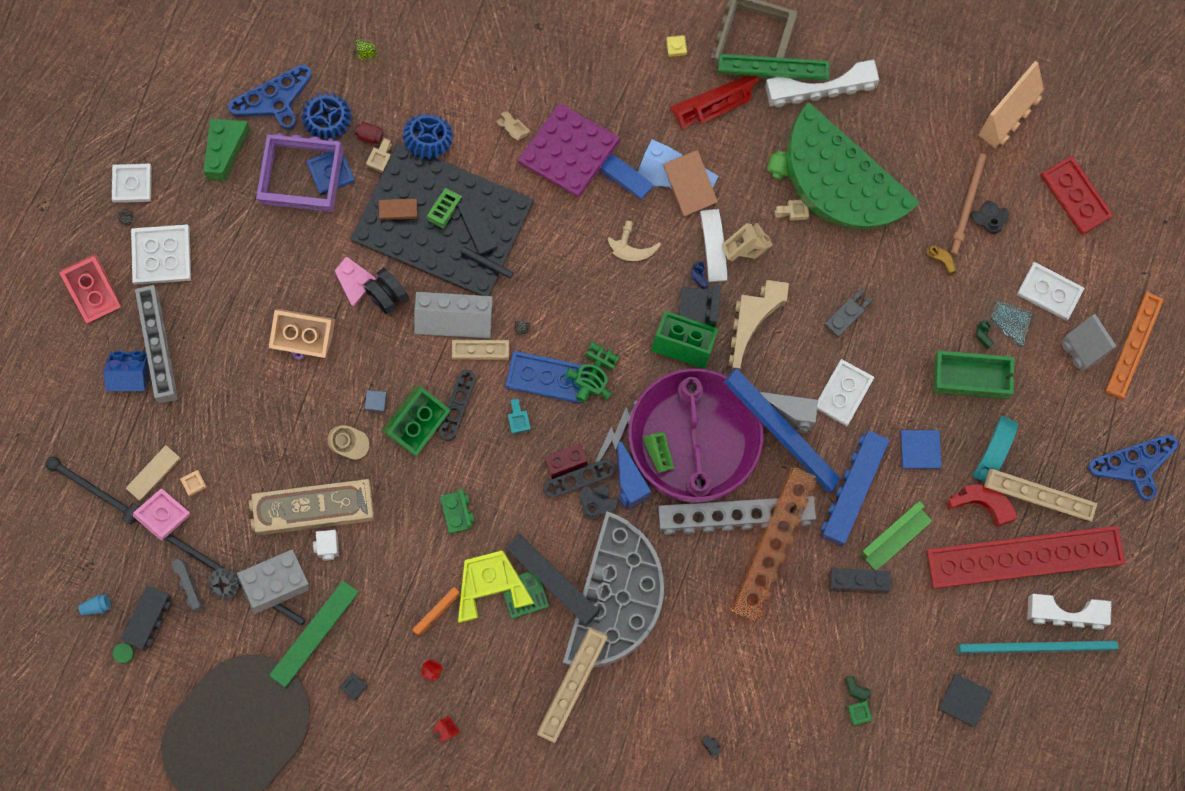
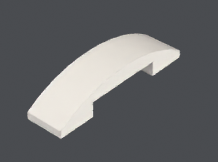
(713, 242)

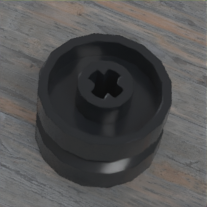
(386, 292)

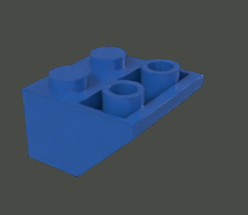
(126, 371)

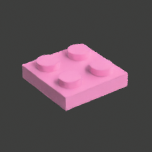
(161, 514)

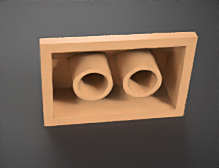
(301, 333)

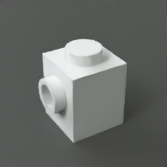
(326, 544)

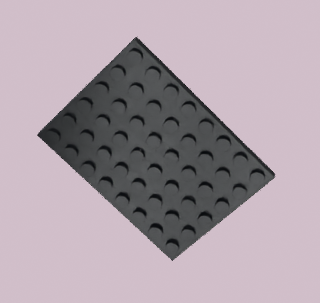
(428, 245)

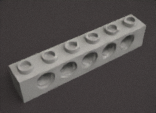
(156, 344)

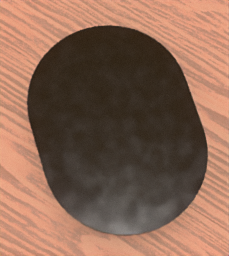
(235, 728)

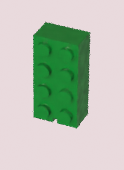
(973, 375)

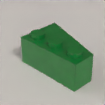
(223, 146)

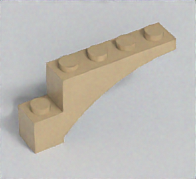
(752, 313)

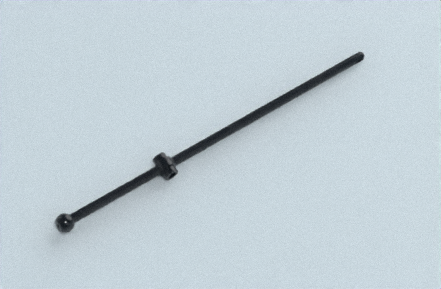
(54, 464)

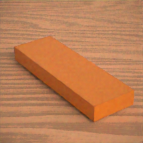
(432, 616)

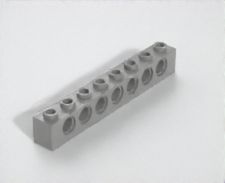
(725, 509)

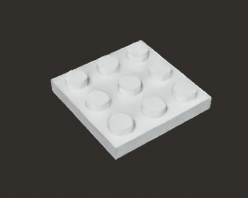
(161, 254)

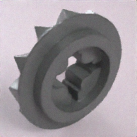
(227, 577)

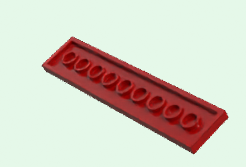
(1025, 557)

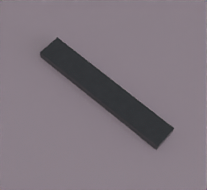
(553, 579)

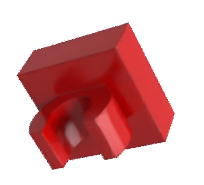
(446, 728)

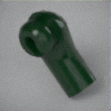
(982, 333)
(856, 691)

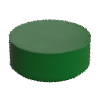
(123, 653)

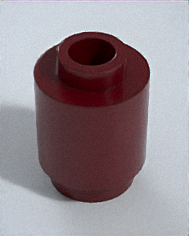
(369, 133)

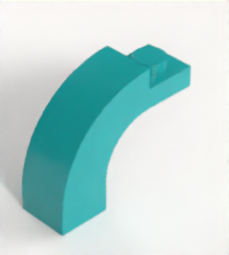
(997, 448)

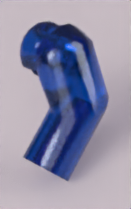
(697, 275)

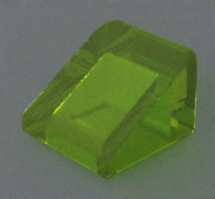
(365, 49)

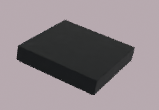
(964, 700)

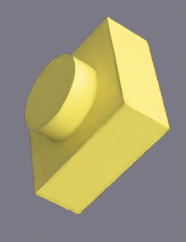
(676, 46)

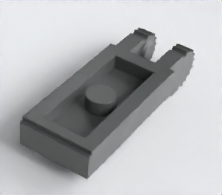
(847, 314)
(188, 584)

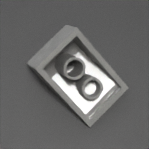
(1088, 343)
(795, 410)

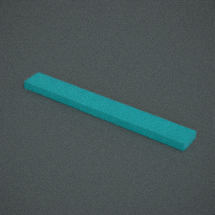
(1037, 647)

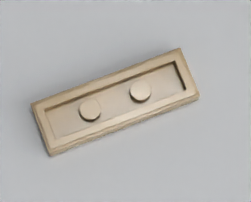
(480, 349)
(153, 473)

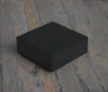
(353, 686)

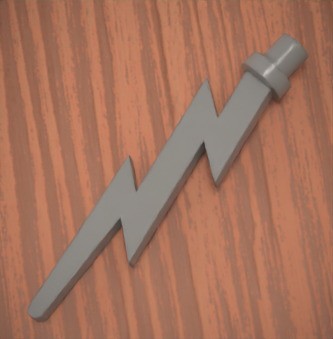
(615, 438)

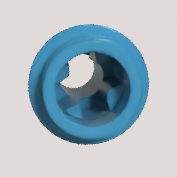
(95, 605)

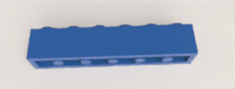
(855, 488)

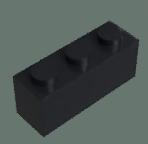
(859, 581)
(147, 618)

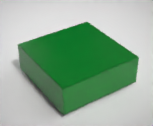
(859, 713)

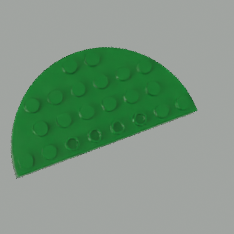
(840, 178)

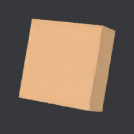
(193, 483)

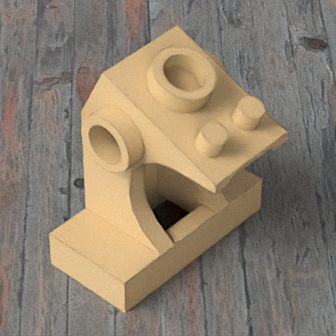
(754, 243)

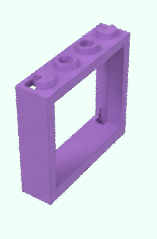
(291, 201)

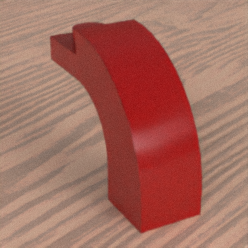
(993, 501)

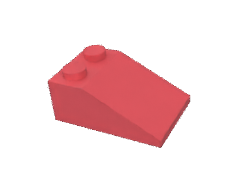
(90, 288)

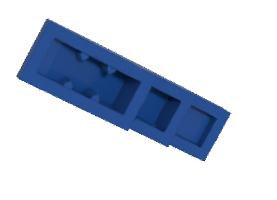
(626, 177)

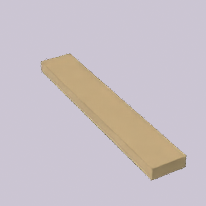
(1040, 495)
(572, 684)

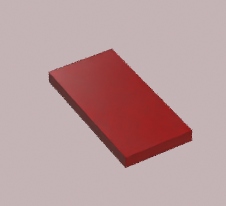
(1076, 195)

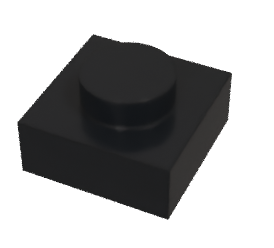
(711, 745)

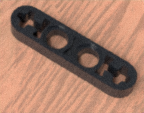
(457, 405)
(578, 475)

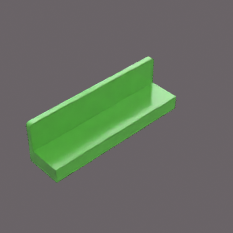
(896, 536)

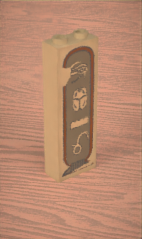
(311, 507)

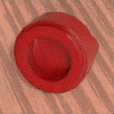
(431, 670)

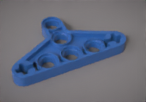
(266, 102)
(1127, 467)

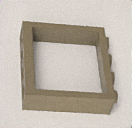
(761, 8)

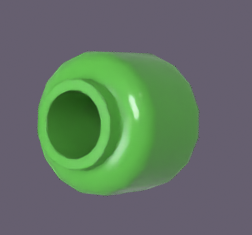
(778, 165)

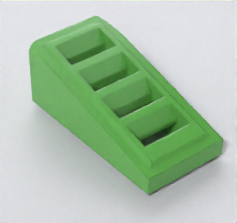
(441, 222)
(656, 446)

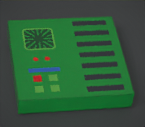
(536, 592)

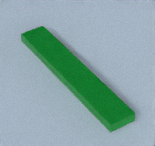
(773, 67)
(313, 634)

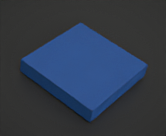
(321, 172)
(920, 449)

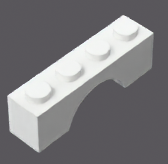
(1044, 609)

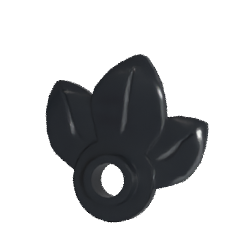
(991, 214)
(598, 499)

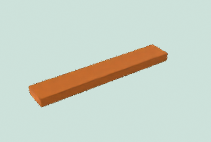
(1134, 345)

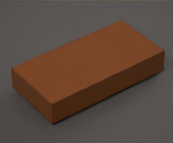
(398, 209)

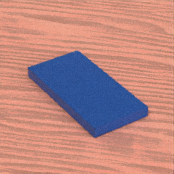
(542, 376)

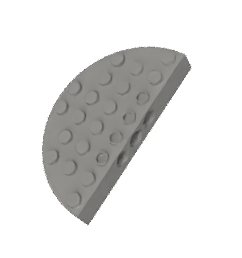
(626, 589)

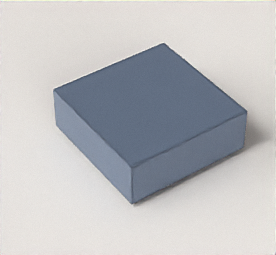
(375, 401)

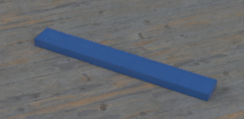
(782, 430)

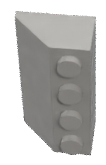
(453, 315)

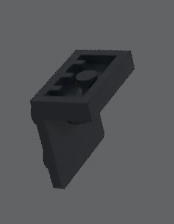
(700, 304)

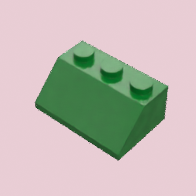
(684, 339)
(415, 420)

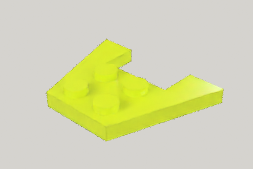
(486, 577)

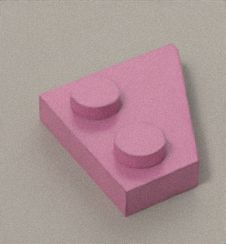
(351, 278)

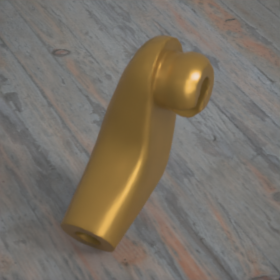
(943, 257)

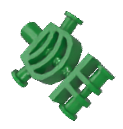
(593, 384)

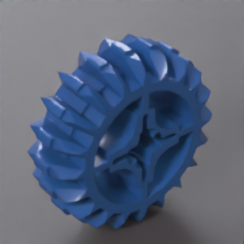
(341, 110)
(428, 130)

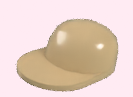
(348, 442)

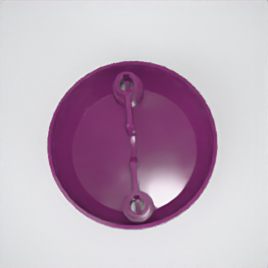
(707, 434)

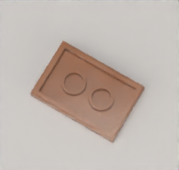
(690, 182)

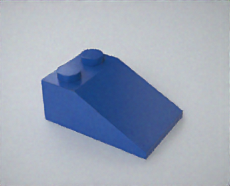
(632, 486)

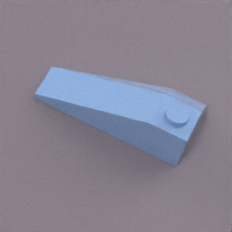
(653, 161)

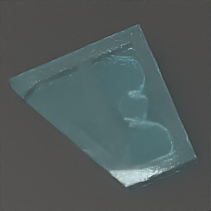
(1012, 321)

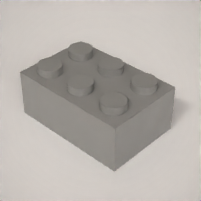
(273, 581)

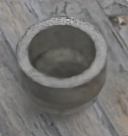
(125, 220)
(522, 327)

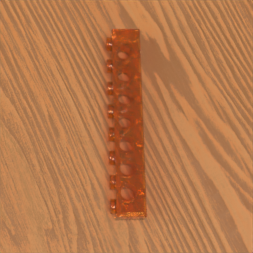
(771, 532)

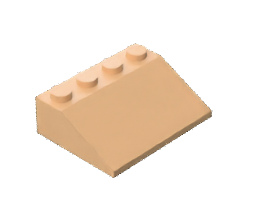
(1013, 107)

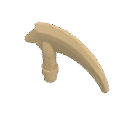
(626, 252)

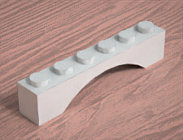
(785, 90)

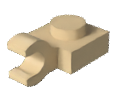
(514, 127)
(379, 157)
(795, 210)

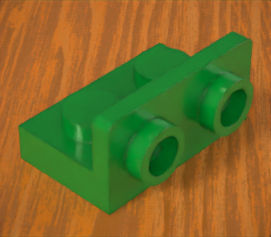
(456, 512)

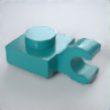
(518, 419)

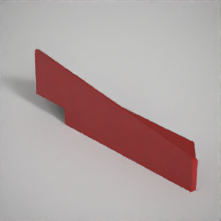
(714, 102)

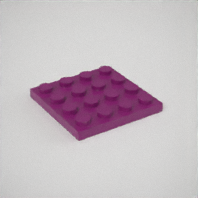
(569, 150)

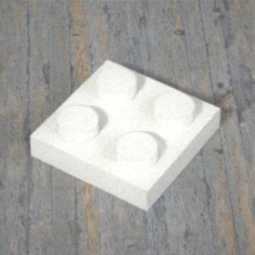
(131, 183)

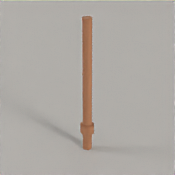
(959, 236)

